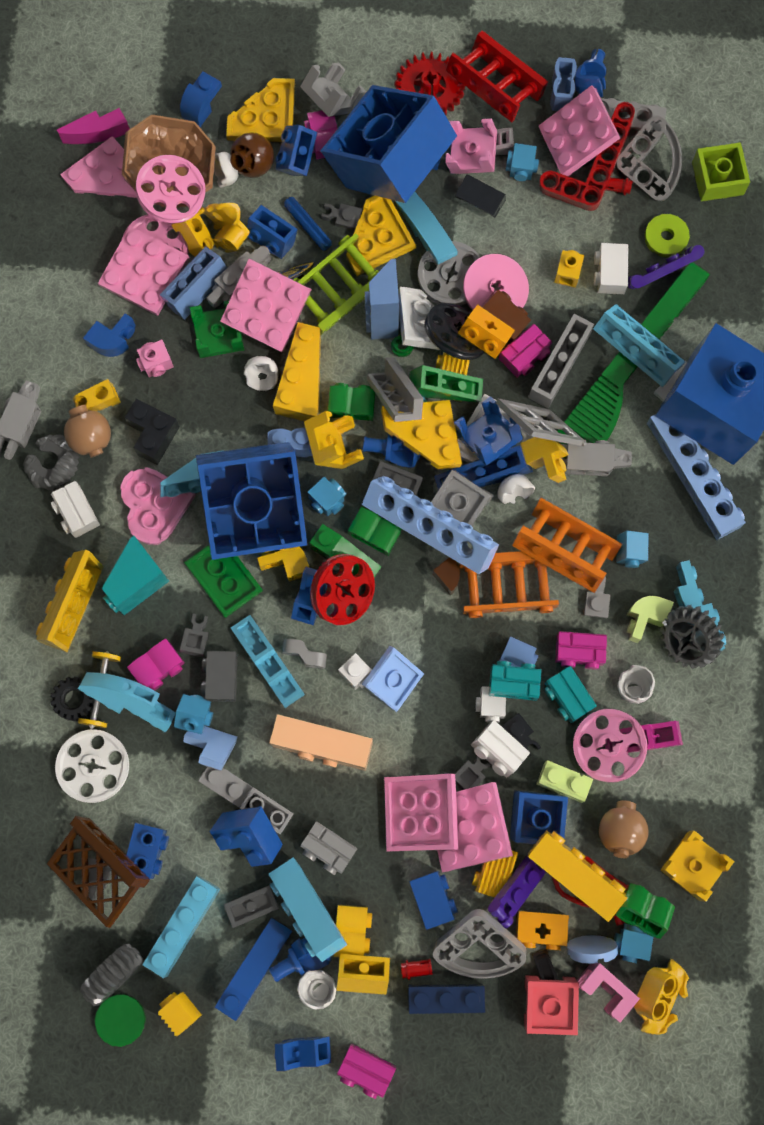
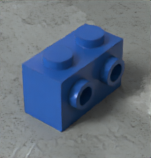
(296, 150)
(271, 231)
(146, 848)
(433, 899)

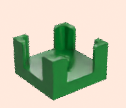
(212, 335)

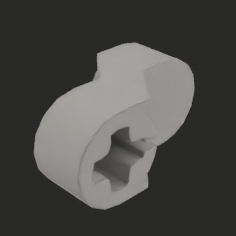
(298, 648)

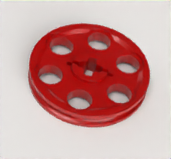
(335, 595)

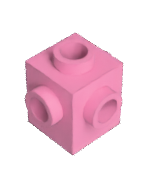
(154, 359)

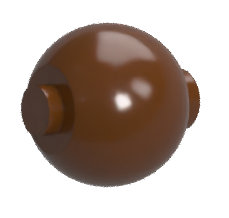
(252, 155)

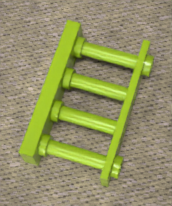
(358, 291)

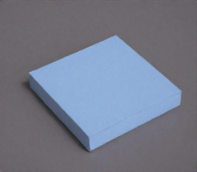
(393, 678)

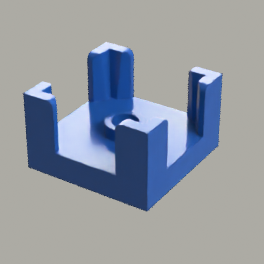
(489, 434)

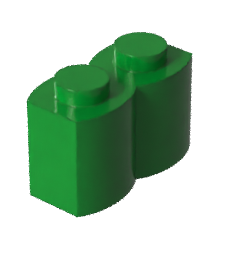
(351, 401)
(374, 531)
(646, 911)

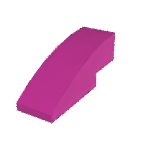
(94, 128)
(657, 735)

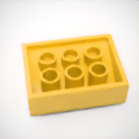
(70, 600)

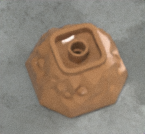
(167, 136)

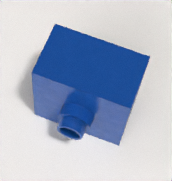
(389, 142)
(719, 395)
(251, 500)

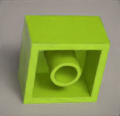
(720, 171)

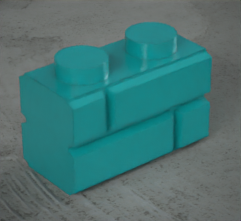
(515, 682)
(569, 695)

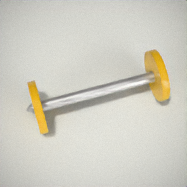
(105, 657)

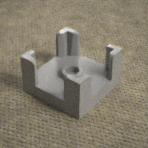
(328, 93)
(461, 498)

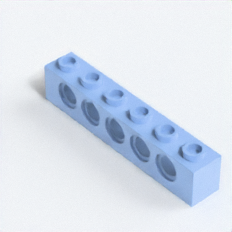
(378, 501)
(719, 524)

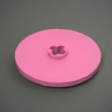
(492, 270)

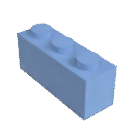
(193, 283)

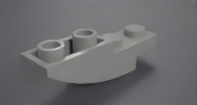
(245, 795)

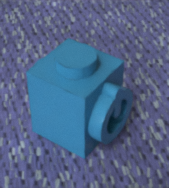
(522, 162)
(327, 496)
(193, 714)
(633, 944)

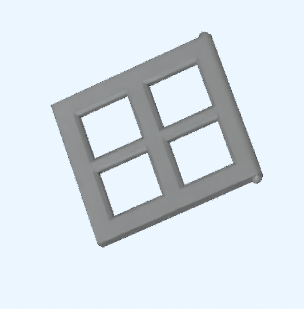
(535, 418)

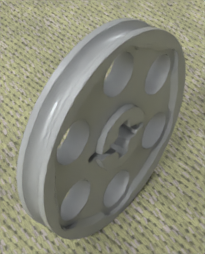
(440, 275)

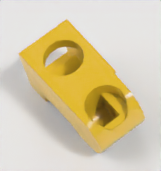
(195, 234)
(98, 396)

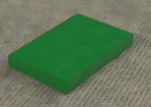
(224, 580)

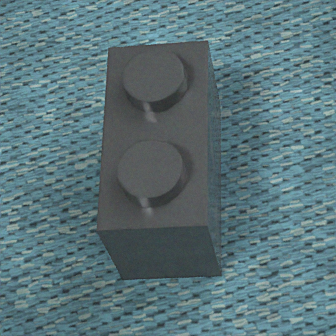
(220, 676)

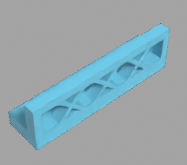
(637, 345)

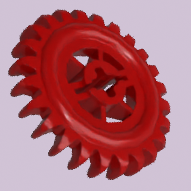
(434, 71)

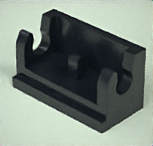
(481, 195)

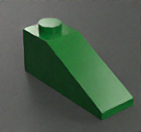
(446, 384)
(329, 543)

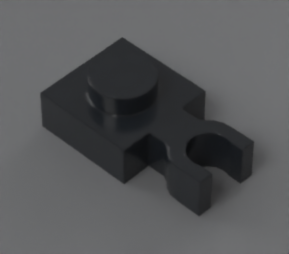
(520, 730)

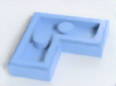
(216, 746)

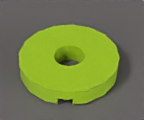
(669, 223)

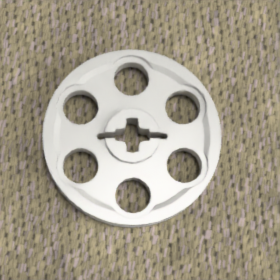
(97, 777)

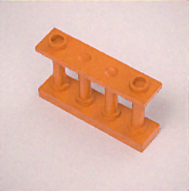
(560, 559)
(517, 561)

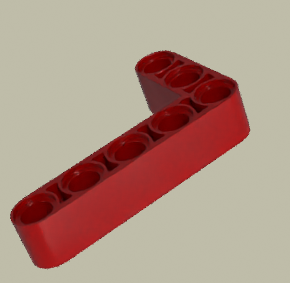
(599, 166)

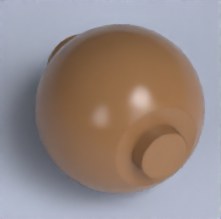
(87, 431)
(623, 830)

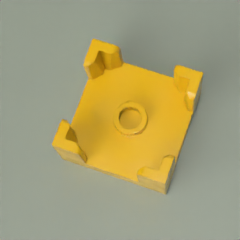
(327, 441)
(696, 866)

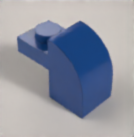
(197, 97)
(110, 342)
(303, 608)
(302, 1053)

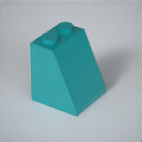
(132, 578)

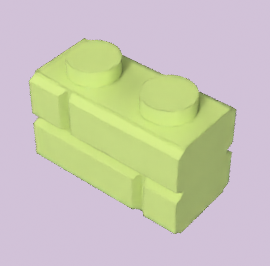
(564, 781)

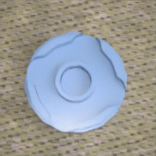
(591, 948)

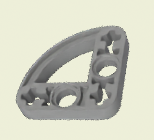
(639, 166)
(477, 932)

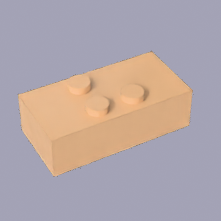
(321, 743)

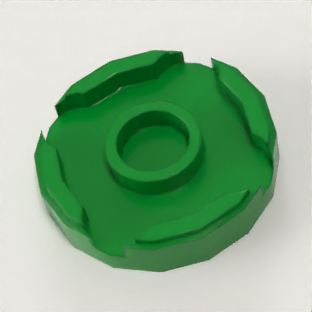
(120, 1020)

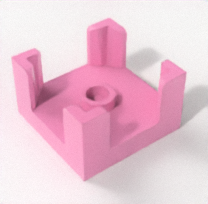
(473, 148)
(623, 999)

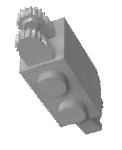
(227, 281)
(19, 418)
(595, 458)

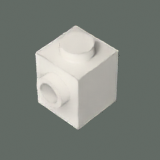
(355, 671)
(490, 707)

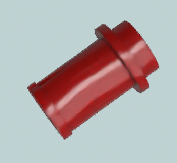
(620, 185)
(416, 968)

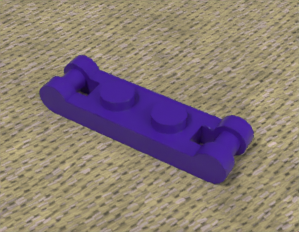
(673, 263)
(516, 891)

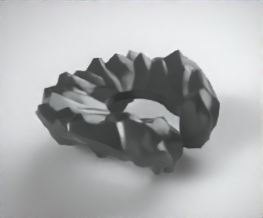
(63, 470)

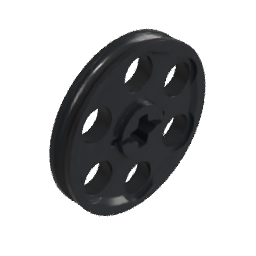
(449, 330)

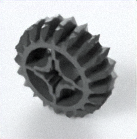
(704, 637)
(111, 974)

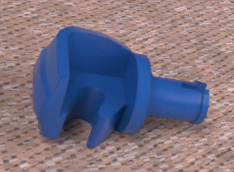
(592, 73)
(393, 450)
(298, 960)

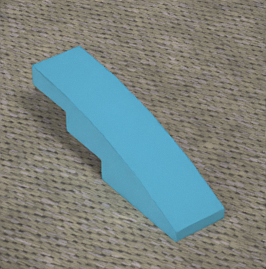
(427, 229)
(267, 661)

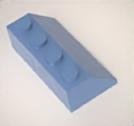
(383, 303)

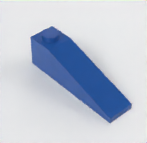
(495, 472)
(253, 969)

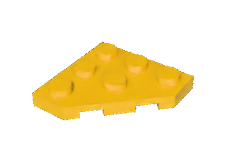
(265, 112)
(380, 234)
(431, 436)

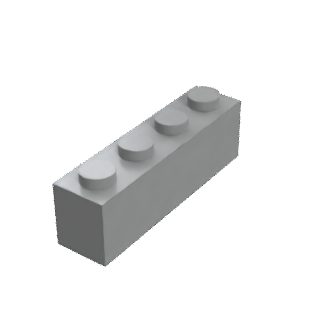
(561, 361)

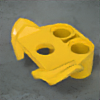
(227, 219)
(658, 997)

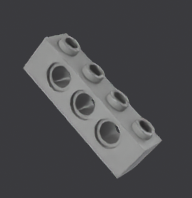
(641, 112)

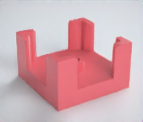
(551, 1006)

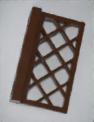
(105, 851)

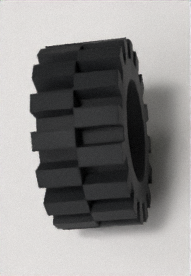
(60, 706)

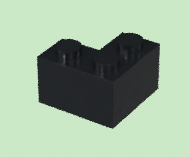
(156, 428)

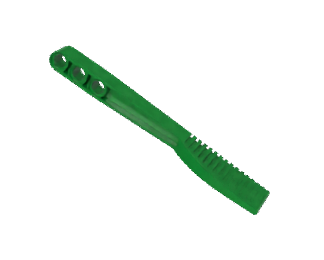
(601, 406)

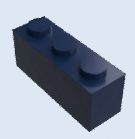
(446, 998)

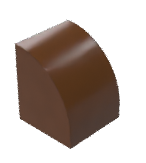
(448, 575)

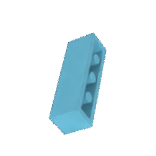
(307, 909)
(181, 927)

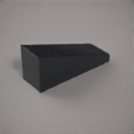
(544, 965)

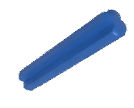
(307, 223)

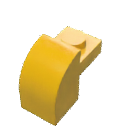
(546, 453)
(292, 558)

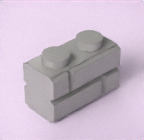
(328, 847)

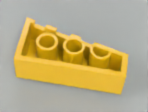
(300, 381)
(578, 875)

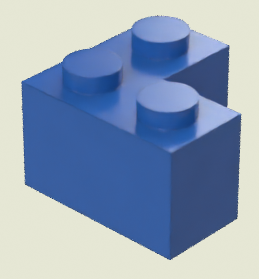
(250, 832)

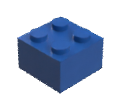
(535, 814)

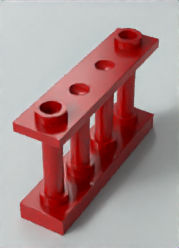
(504, 62)

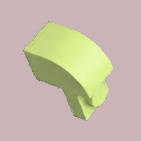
(650, 610)

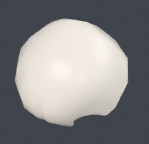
(224, 170)
(259, 365)
(514, 486)
(636, 675)
(322, 995)

